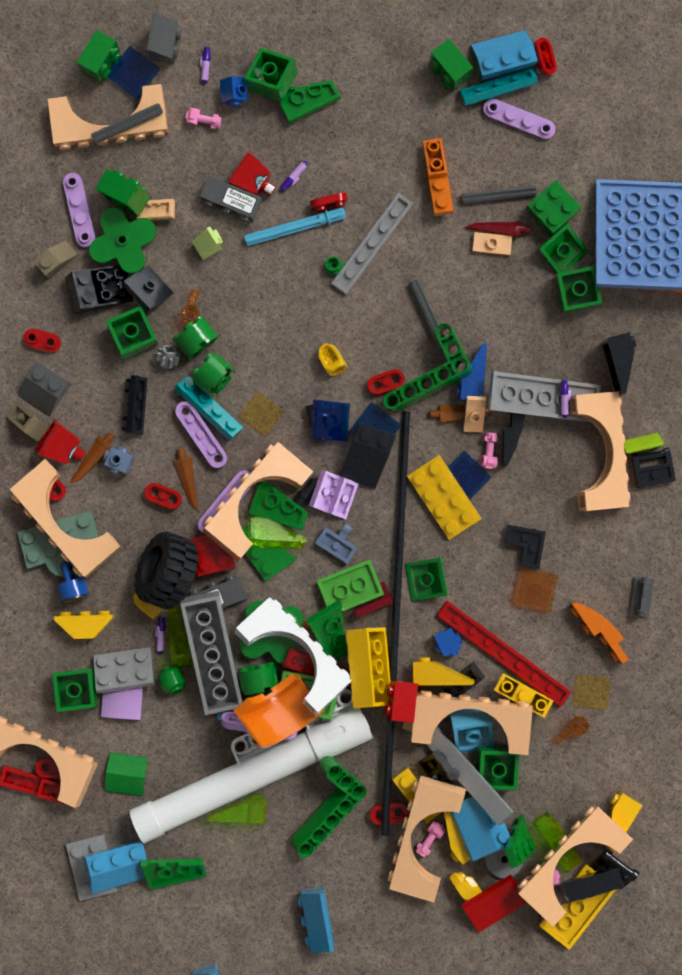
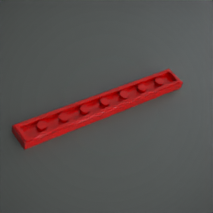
(503, 653)

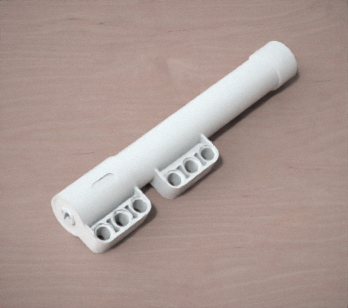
(254, 770)

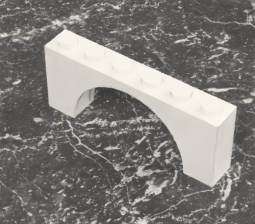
(273, 621)

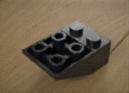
(97, 288)

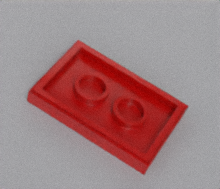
(493, 903)

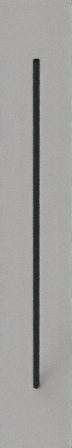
(396, 615)

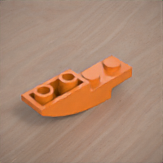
(437, 177)
(596, 623)

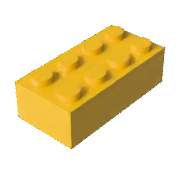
(368, 666)

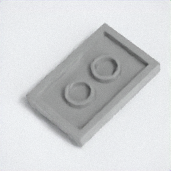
(123, 670)
(75, 852)

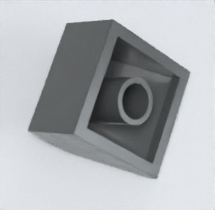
(163, 39)
(43, 388)

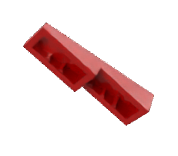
(30, 783)

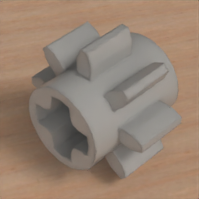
(168, 356)

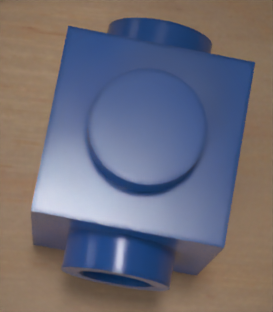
(233, 91)
(447, 643)

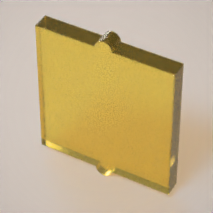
(261, 413)
(592, 691)

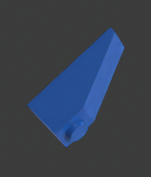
(474, 383)

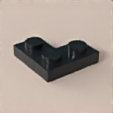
(530, 540)

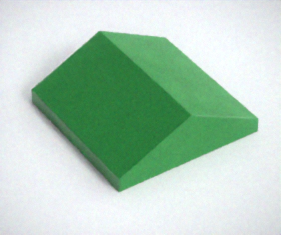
(562, 248)
(428, 579)
(126, 774)

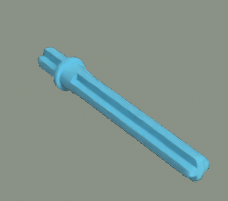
(295, 226)

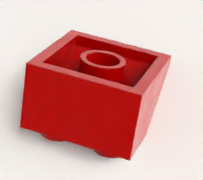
(401, 701)

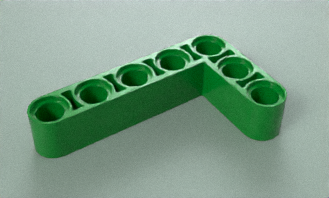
(434, 375)
(332, 811)

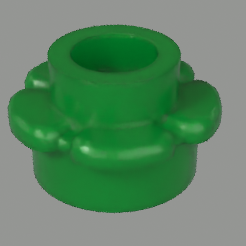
(338, 265)

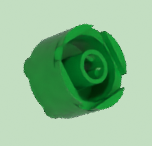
(195, 337)
(213, 374)
(257, 678)

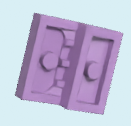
(333, 494)
(122, 704)

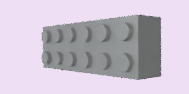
(211, 652)

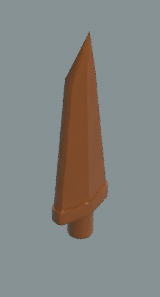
(451, 413)
(94, 456)
(186, 474)

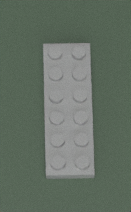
(533, 395)

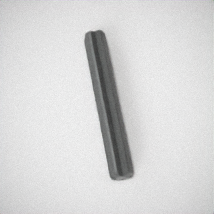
(126, 123)
(497, 195)
(425, 309)

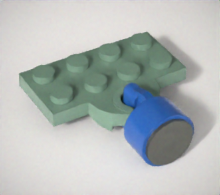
(40, 552)

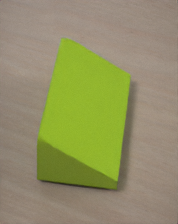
(642, 443)

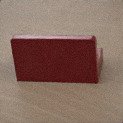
(374, 604)

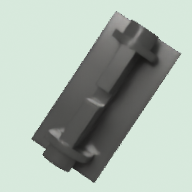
(641, 596)

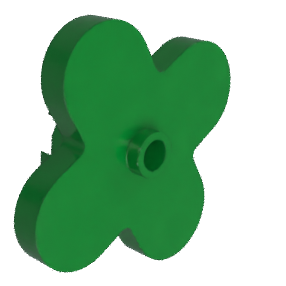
(129, 254)
(276, 645)

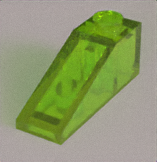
(272, 535)
(179, 644)
(248, 810)
(551, 833)

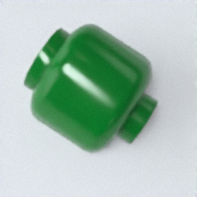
(171, 680)

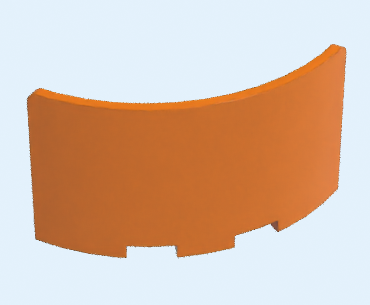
(278, 713)

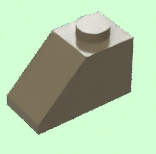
(55, 258)
(27, 421)

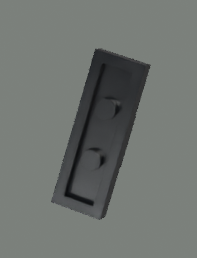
(136, 405)

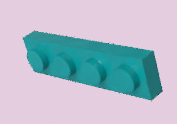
(498, 86)
(208, 408)

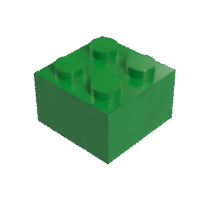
(99, 57)
(450, 65)
(271, 74)
(123, 192)
(553, 208)
(577, 289)
(132, 332)
(75, 689)
(498, 766)

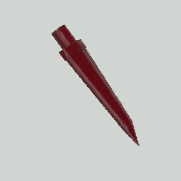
(504, 228)

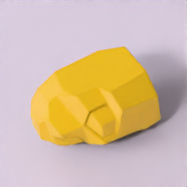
(332, 359)
(149, 609)
(465, 885)

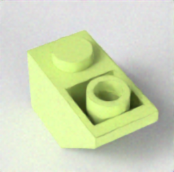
(207, 243)

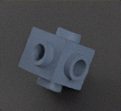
(125, 460)

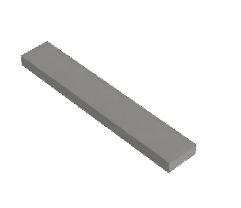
(372, 243)
(472, 779)

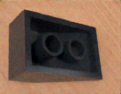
(619, 356)
(367, 455)

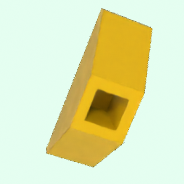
(84, 625)
(519, 692)

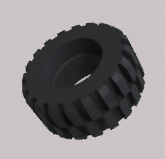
(166, 570)

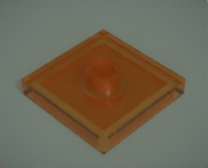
(535, 589)

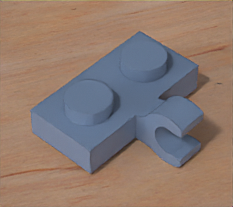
(337, 544)

